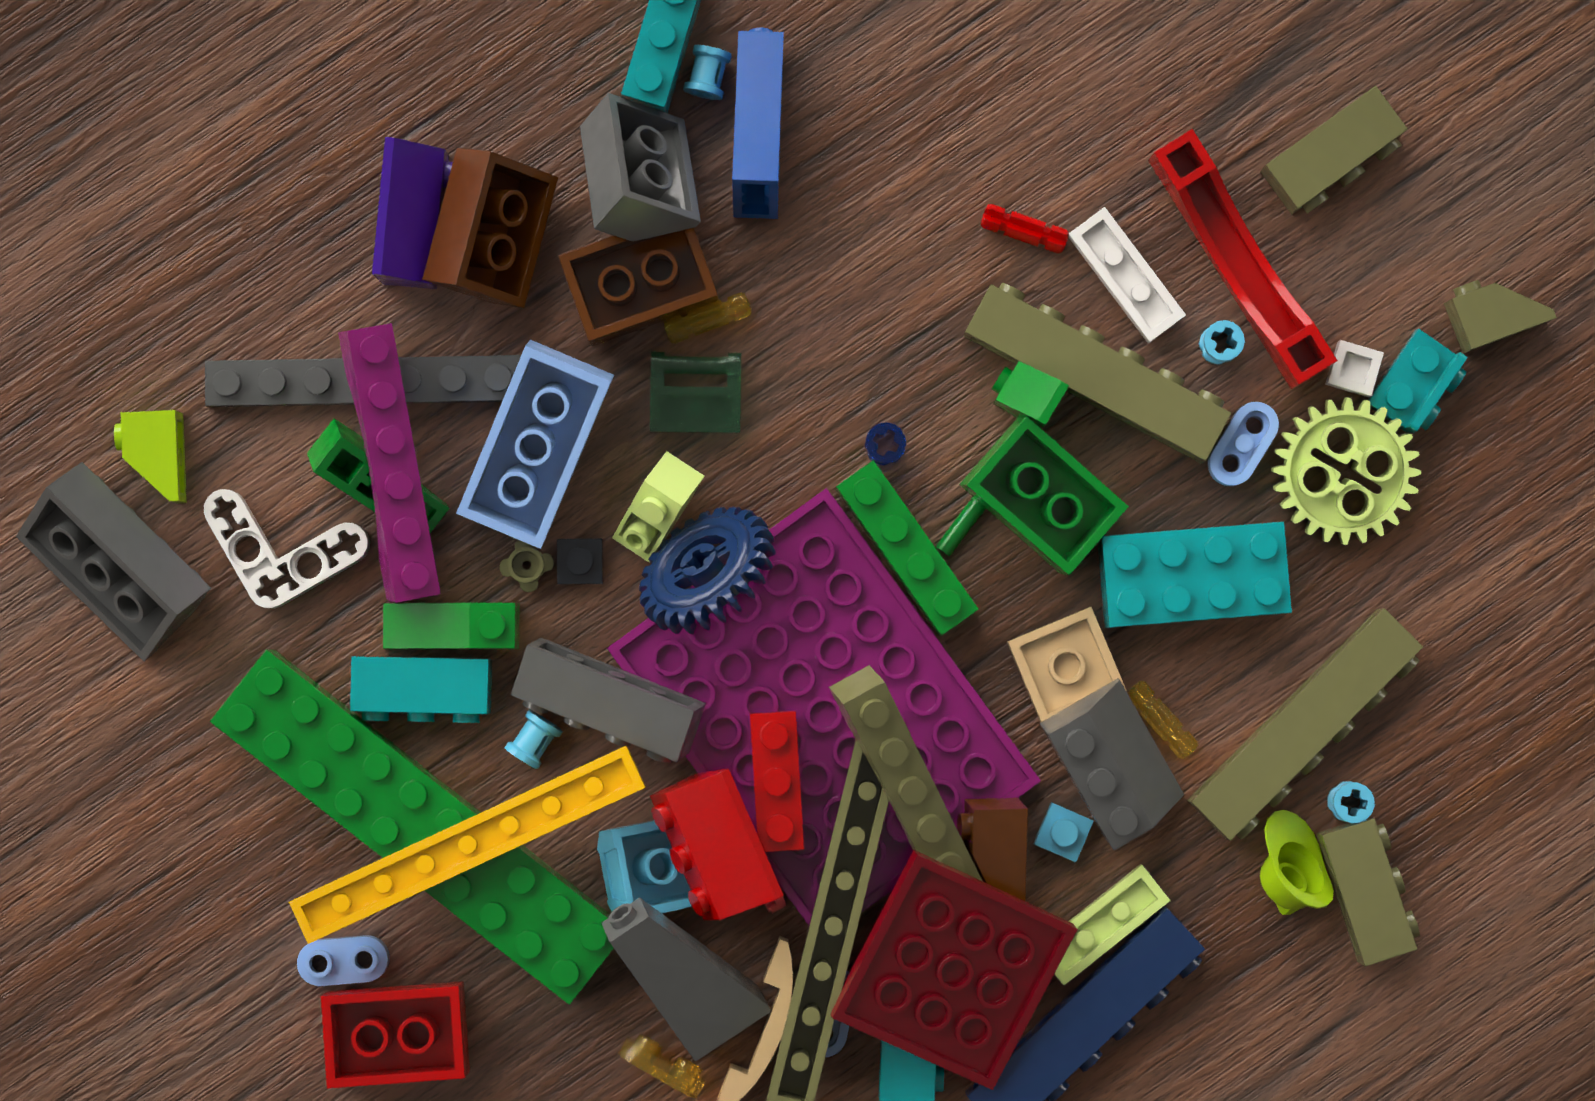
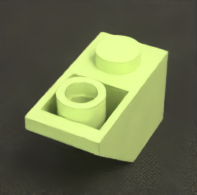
(657, 506)

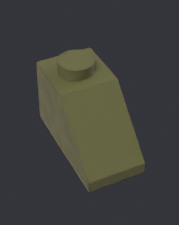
(1492, 314)

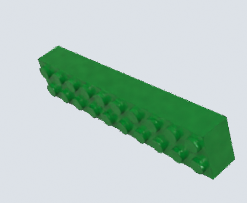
(396, 803)

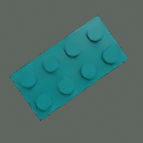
(1194, 574)

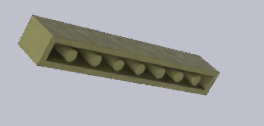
(830, 934)

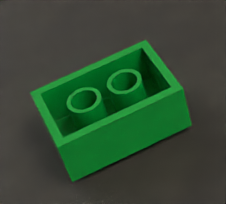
(1044, 495)

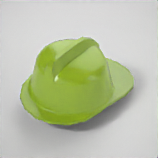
(1295, 867)

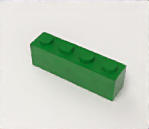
(906, 548)

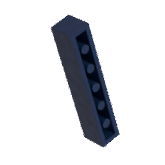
(1096, 1012)

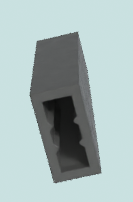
(686, 981)

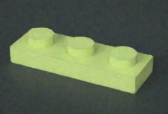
(1110, 920)

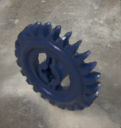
(714, 571)

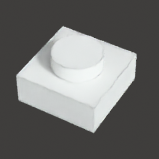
(1355, 368)

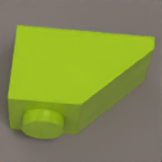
(155, 449)

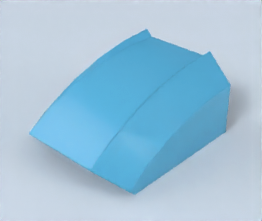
(639, 865)

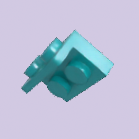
(1418, 381)

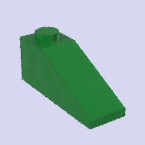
(342, 461)
(451, 625)

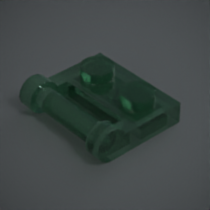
(695, 408)

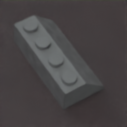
(112, 560)

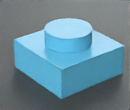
(1063, 832)

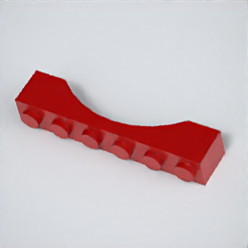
(1216, 223)

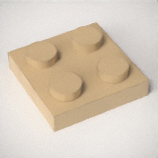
(1064, 662)

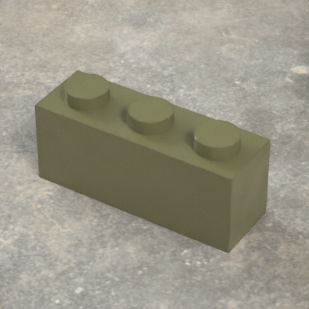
(1335, 152)
(1368, 891)

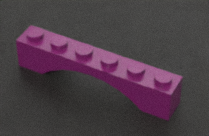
(398, 498)

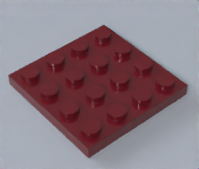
(953, 970)

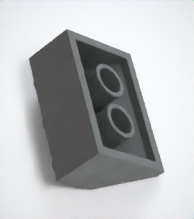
(638, 170)
(1113, 763)

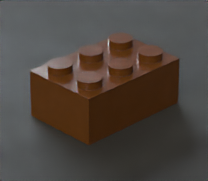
(490, 227)
(637, 283)

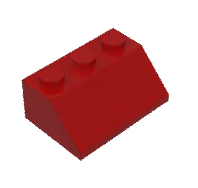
(715, 845)

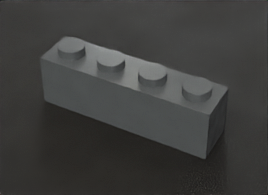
(607, 700)

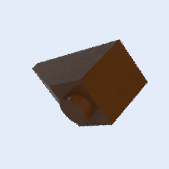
(997, 841)

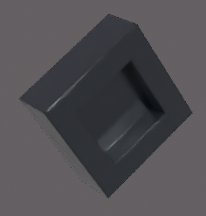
(580, 561)

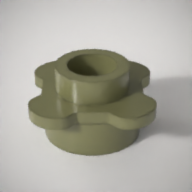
(527, 578)

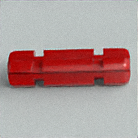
(1024, 228)

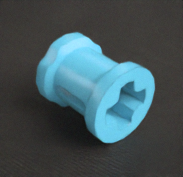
(707, 72)
(1234, 339)
(533, 739)
(1360, 792)

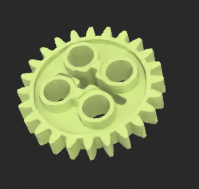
(1367, 435)

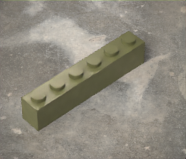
(1097, 373)
(1305, 724)

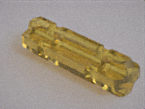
(707, 317)
(1162, 720)

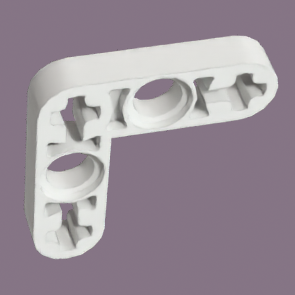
(267, 561)

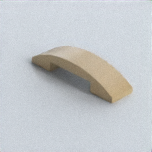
(778, 974)

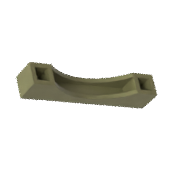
(900, 768)

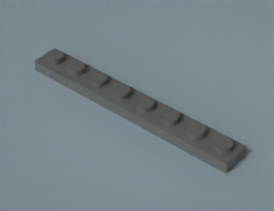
(325, 381)

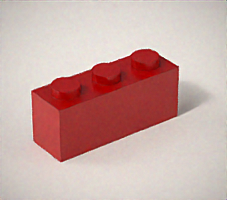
(777, 780)

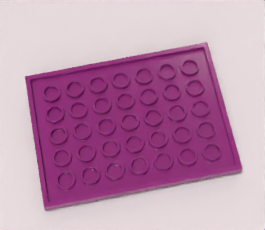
(811, 625)

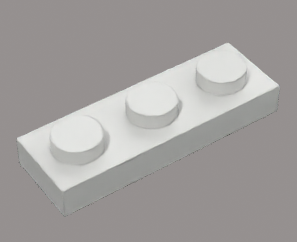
(1126, 275)

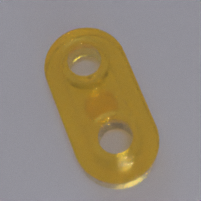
(646, 1055)

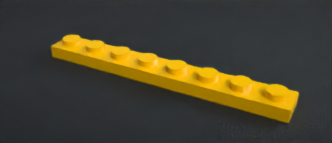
(467, 844)

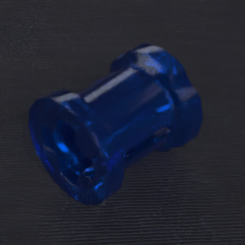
(880, 431)

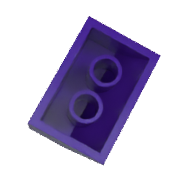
(408, 210)

